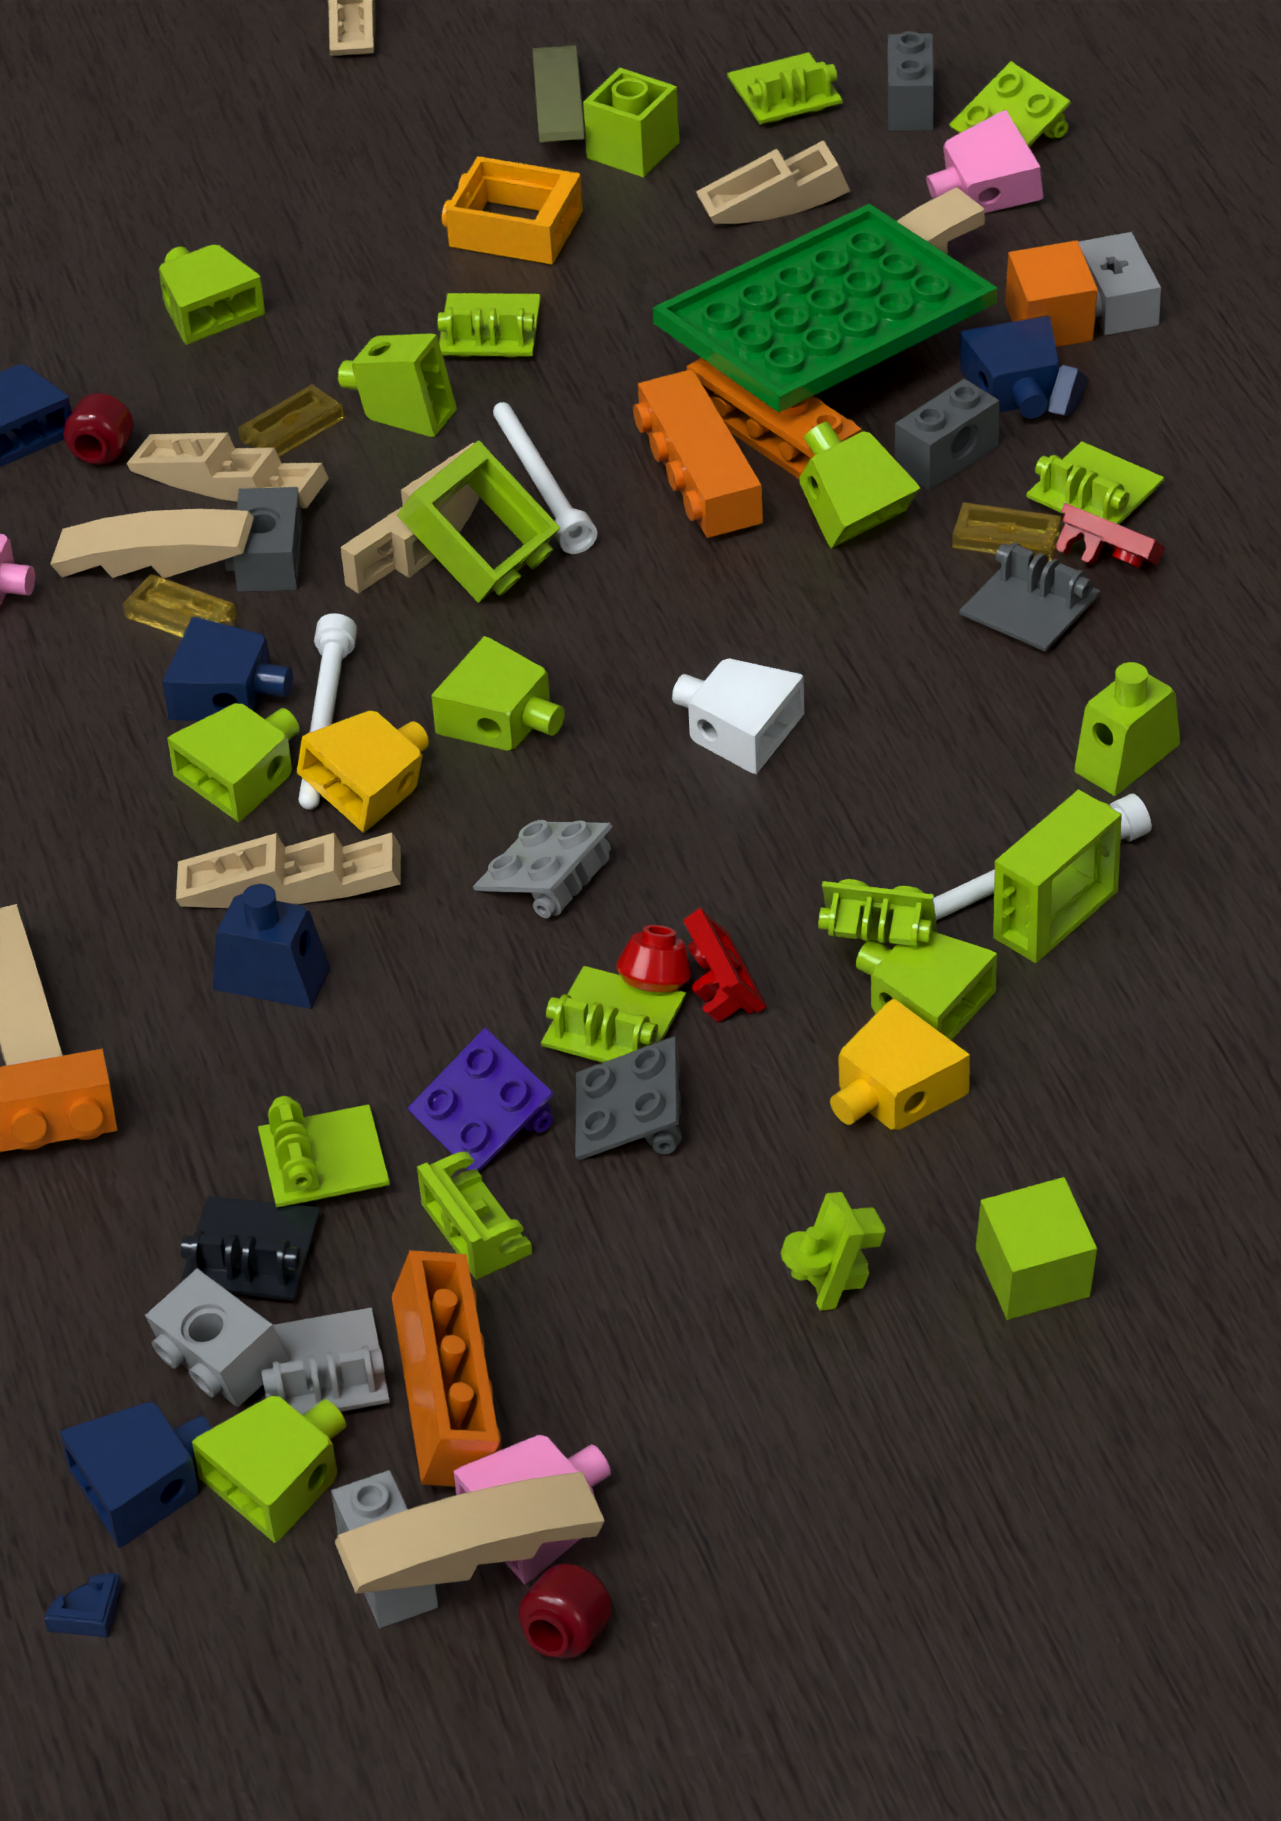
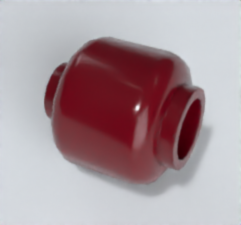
(98, 429)
(564, 1611)

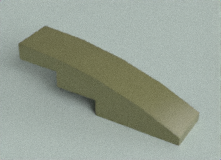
(558, 93)

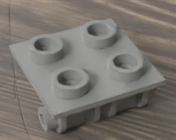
(549, 862)
(329, 1360)

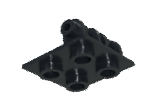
(251, 1246)

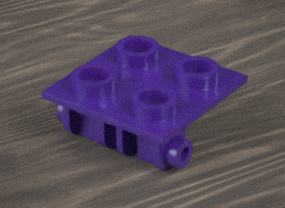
(483, 1101)

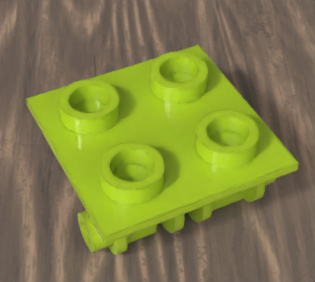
(786, 87)
(1026, 99)
(488, 324)
(1093, 483)
(879, 914)
(608, 1017)
(320, 1152)

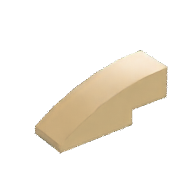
(775, 187)

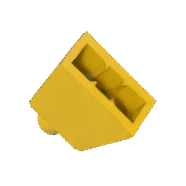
(363, 765)
(899, 1070)

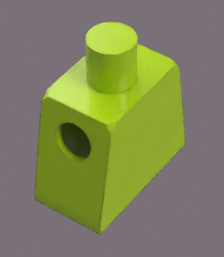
(208, 291)
(402, 382)
(853, 483)
(495, 699)
(1127, 729)
(234, 757)
(937, 980)
(271, 1461)

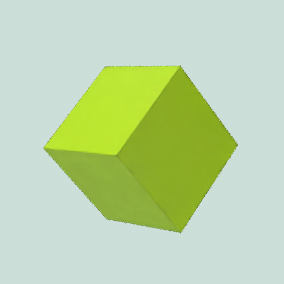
(631, 122)
(1035, 1248)

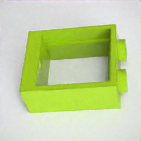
(504, 497)
(1057, 876)

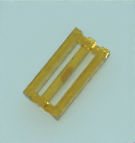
(292, 421)
(988, 527)
(174, 615)

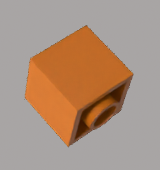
(1053, 284)

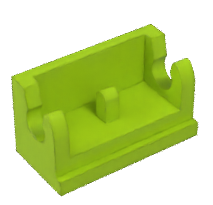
(470, 1215)

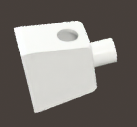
(742, 710)

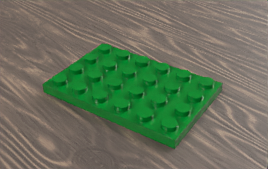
(824, 307)

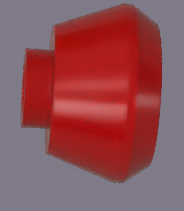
(655, 960)

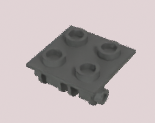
(1031, 597)
(630, 1101)

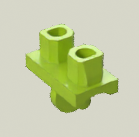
(831, 1250)

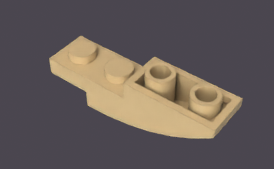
(393, 545)

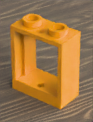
(520, 185)

